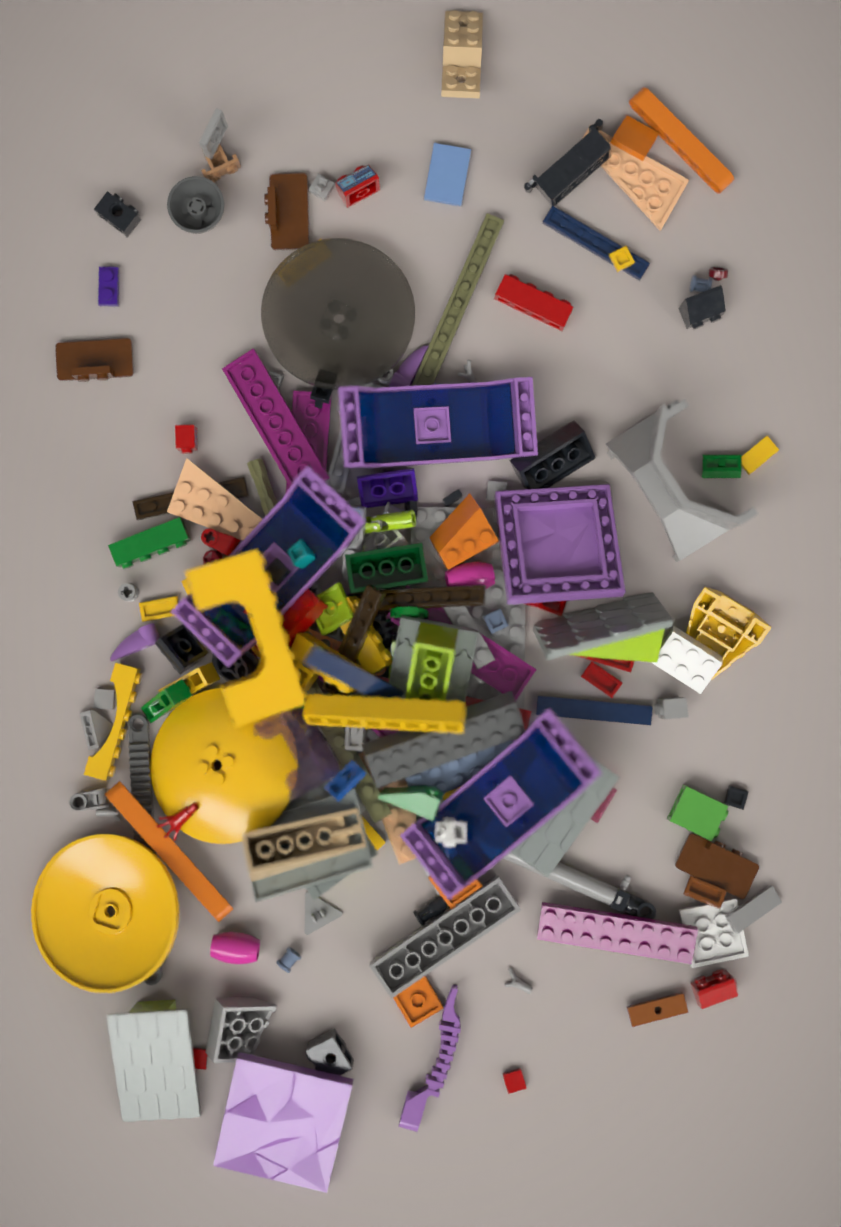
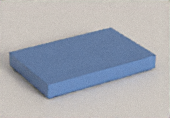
(447, 174)

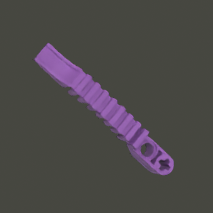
(416, 1101)

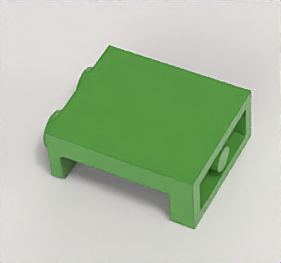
(698, 813)

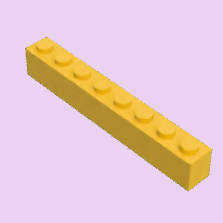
(385, 713)

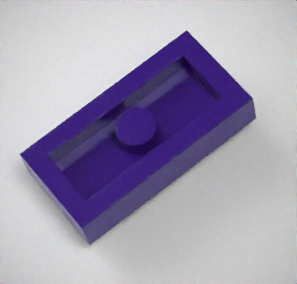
(108, 286)

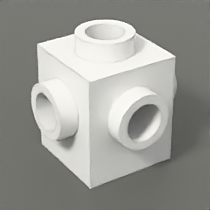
(450, 832)

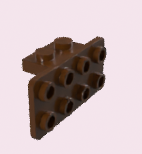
(287, 211)
(94, 360)
(717, 865)

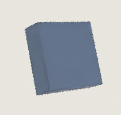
(495, 621)

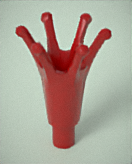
(178, 819)

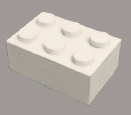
(688, 659)

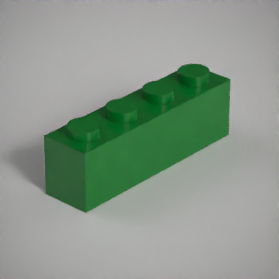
(149, 542)

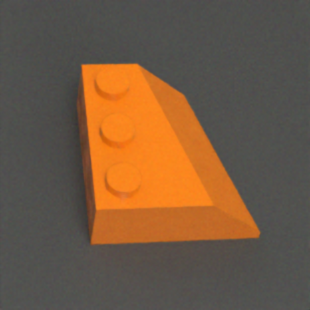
(463, 534)

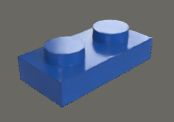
(345, 780)

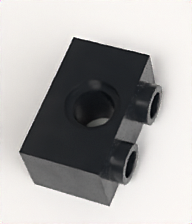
(126, 221)

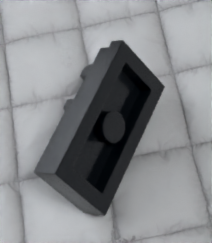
(321, 396)

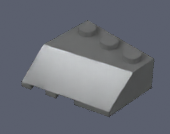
(237, 1027)

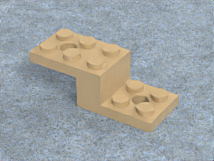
(462, 54)

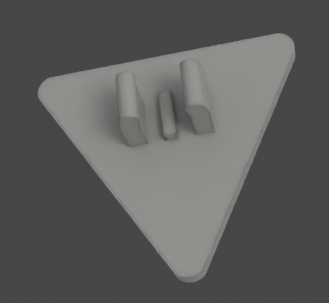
(318, 914)

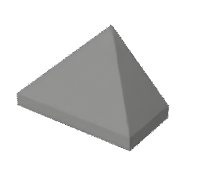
(95, 728)

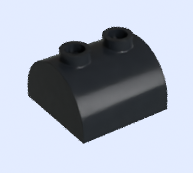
(181, 648)

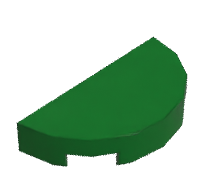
(409, 611)

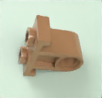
(220, 165)

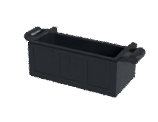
(572, 167)

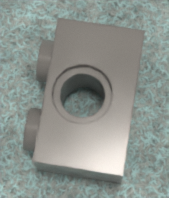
(671, 708)

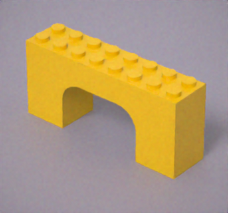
(275, 681)

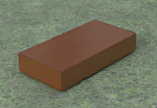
(705, 892)

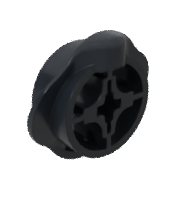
(242, 667)

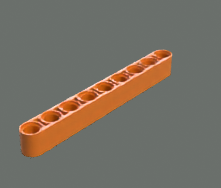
(169, 851)

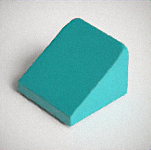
(301, 554)

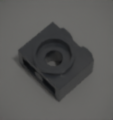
(319, 1049)

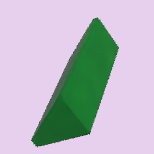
(721, 466)

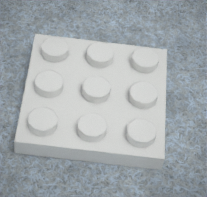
(715, 936)

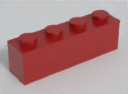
(533, 302)
(301, 615)

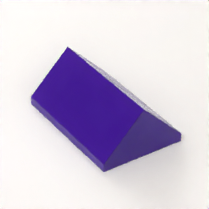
(387, 487)

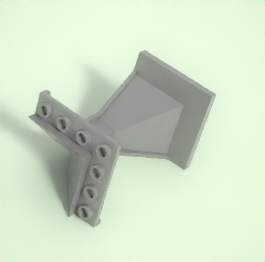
(685, 522)

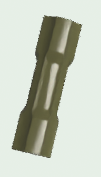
(262, 483)

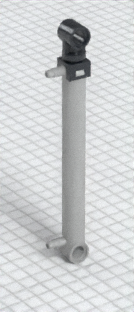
(613, 896)

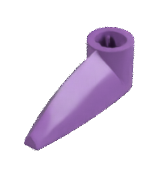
(407, 371)
(137, 641)

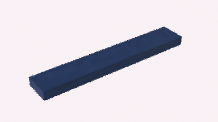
(591, 240)
(350, 674)
(595, 710)

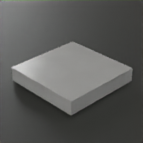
(213, 133)

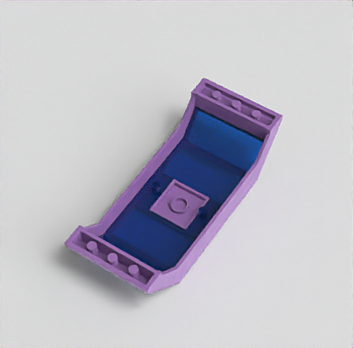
(437, 423)
(306, 512)
(504, 804)

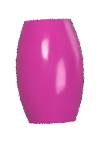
(471, 574)
(235, 948)

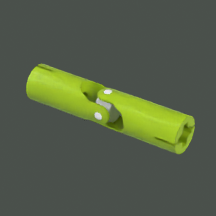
(394, 521)

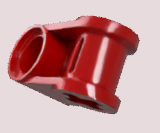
(223, 542)

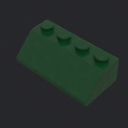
(386, 567)

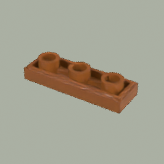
(669, 1007)

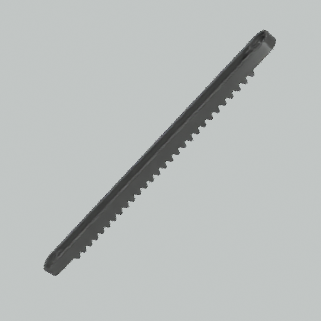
(141, 782)

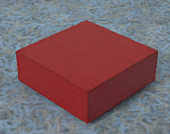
(514, 1080)

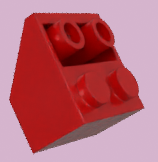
(714, 988)

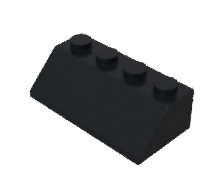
(556, 458)

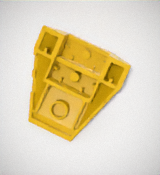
(725, 626)

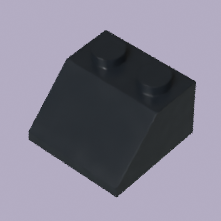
(703, 308)

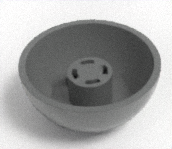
(191, 196)

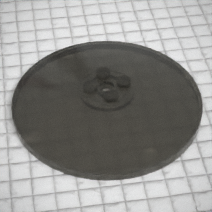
(333, 280)

